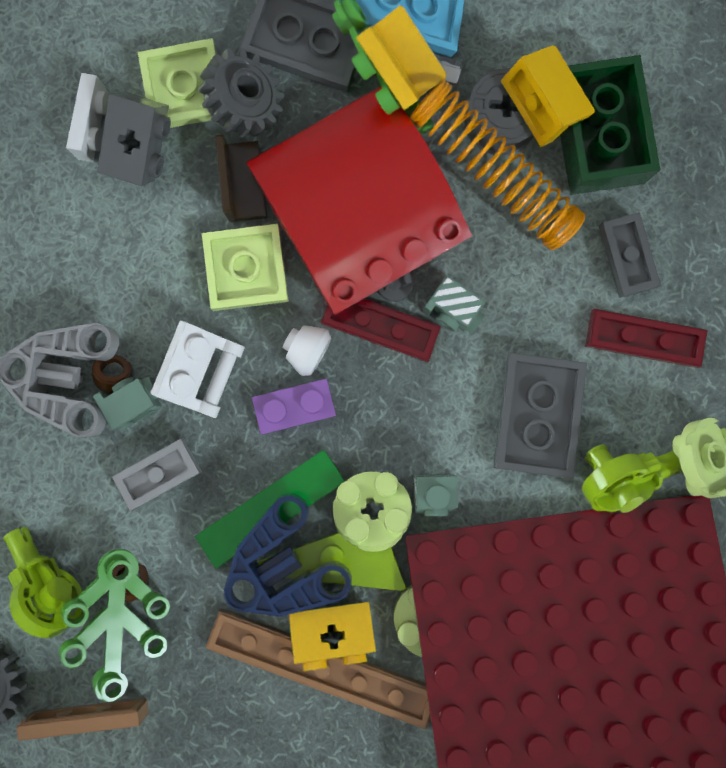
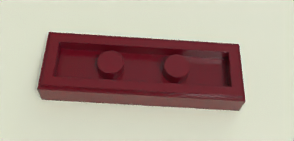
(385, 328)
(646, 338)

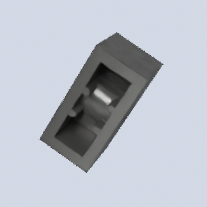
(119, 152)

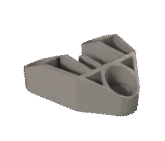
(37, 354)

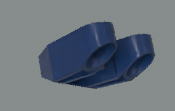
(295, 596)

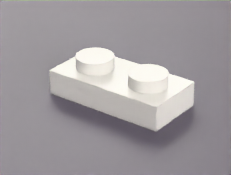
(90, 106)

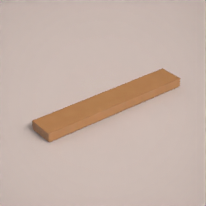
(357, 683)

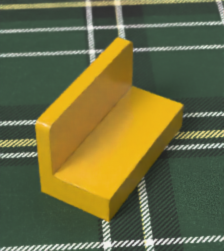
(402, 56)
(546, 94)

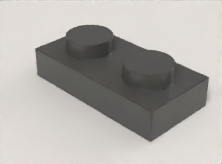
(629, 255)

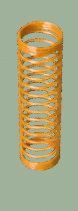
(574, 216)

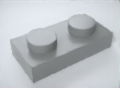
(156, 474)

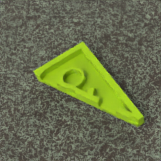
(367, 568)

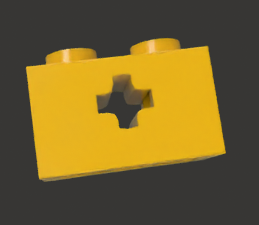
(351, 620)

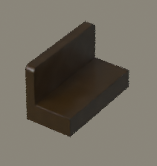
(239, 190)

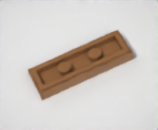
(83, 719)

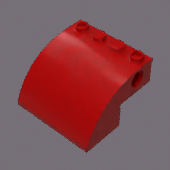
(360, 199)

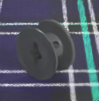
(489, 98)

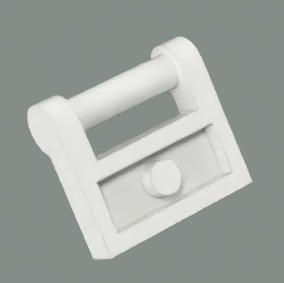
(186, 366)

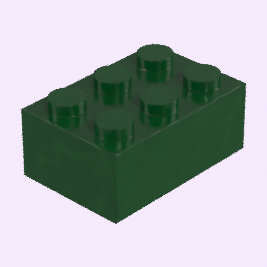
(618, 139)

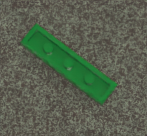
(309, 480)

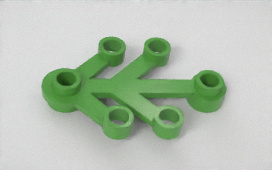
(352, 20)
(112, 620)

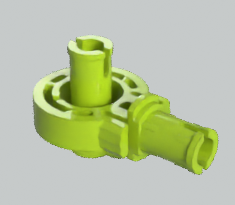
(627, 479)
(42, 579)

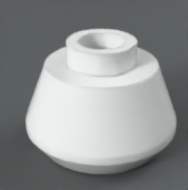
(306, 348)

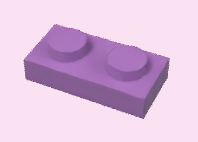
(293, 406)

